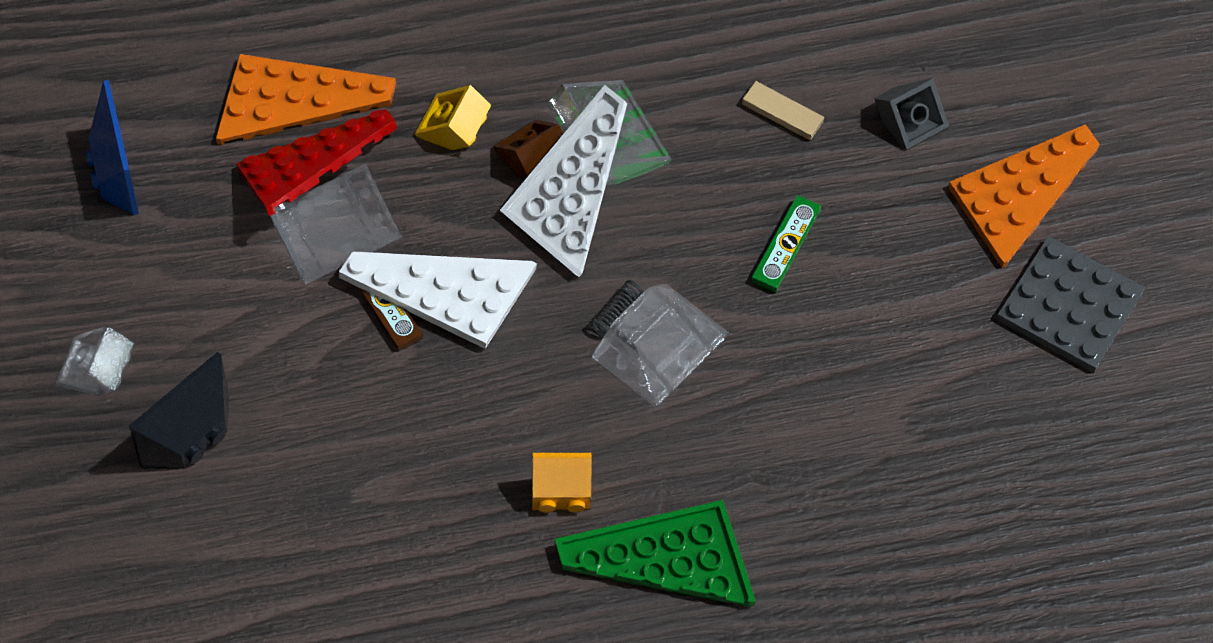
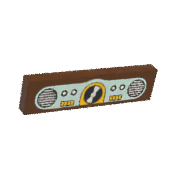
(394, 320)

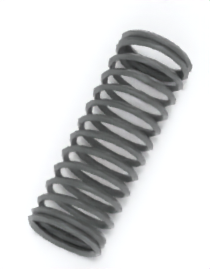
(633, 294)

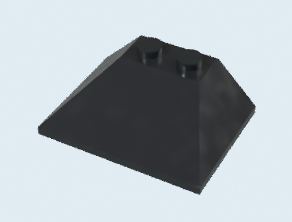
(184, 420)

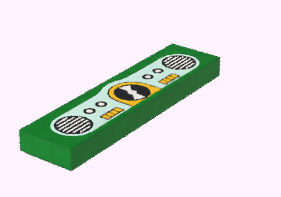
(786, 244)

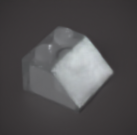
(95, 362)

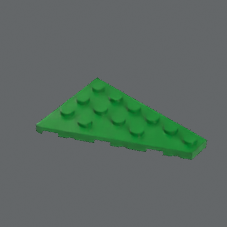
(673, 551)

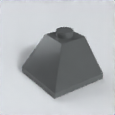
(912, 112)

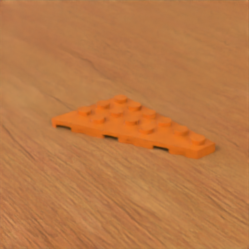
(283, 94)
(1018, 191)

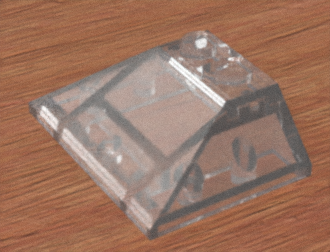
(333, 222)
(658, 342)

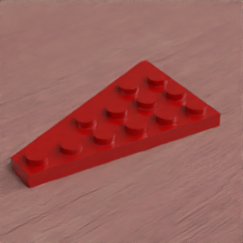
(296, 167)

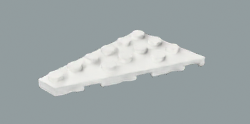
(565, 190)

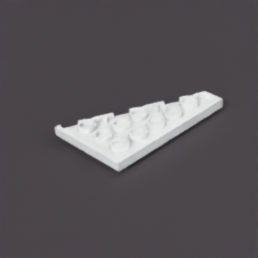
(451, 292)

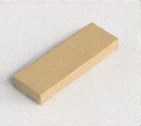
(783, 110)

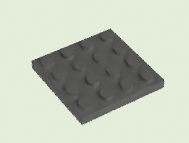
(1070, 304)

